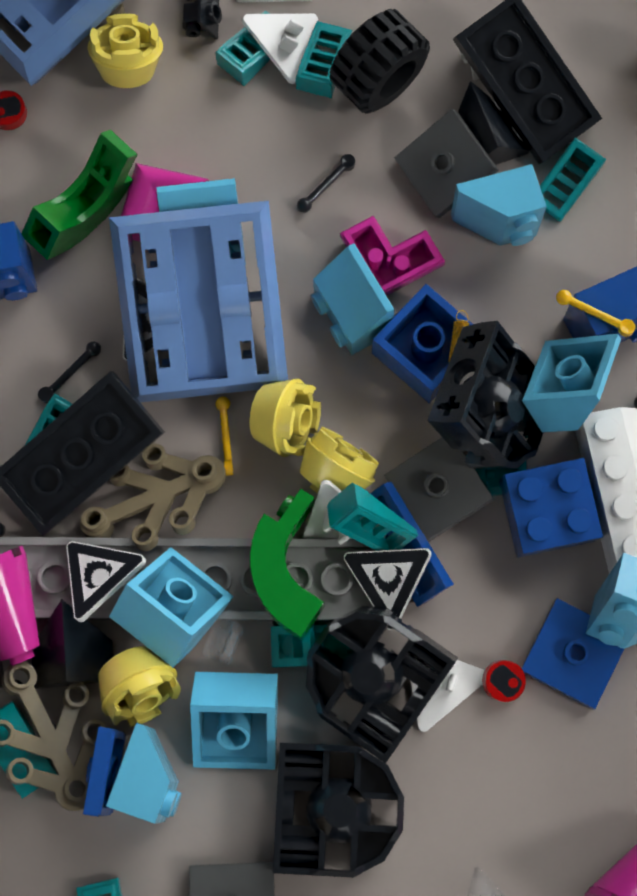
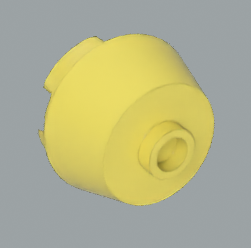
(125, 50)
(284, 416)
(336, 460)
(135, 685)

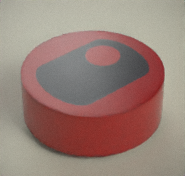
(12, 110)
(504, 680)

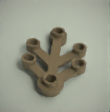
(158, 495)
(51, 741)

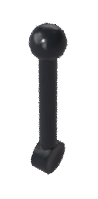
(346, 164)
(92, 349)

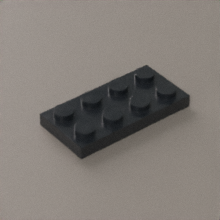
(527, 78)
(78, 453)

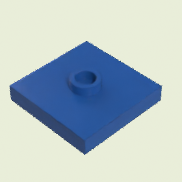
(570, 658)
(103, 770)

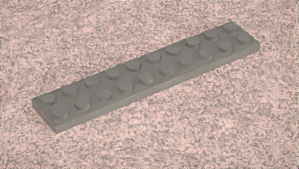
(312, 563)

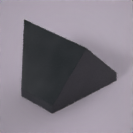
(490, 126)
(69, 650)

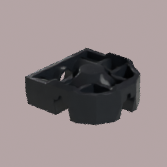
(488, 407)
(378, 724)
(330, 800)

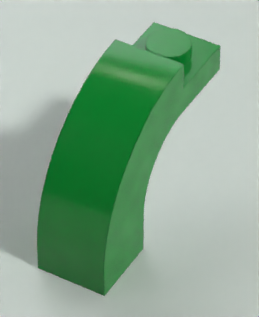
(86, 203)
(280, 594)

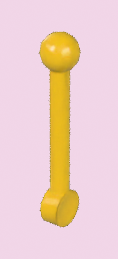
(625, 327)
(223, 405)

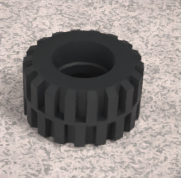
(379, 61)

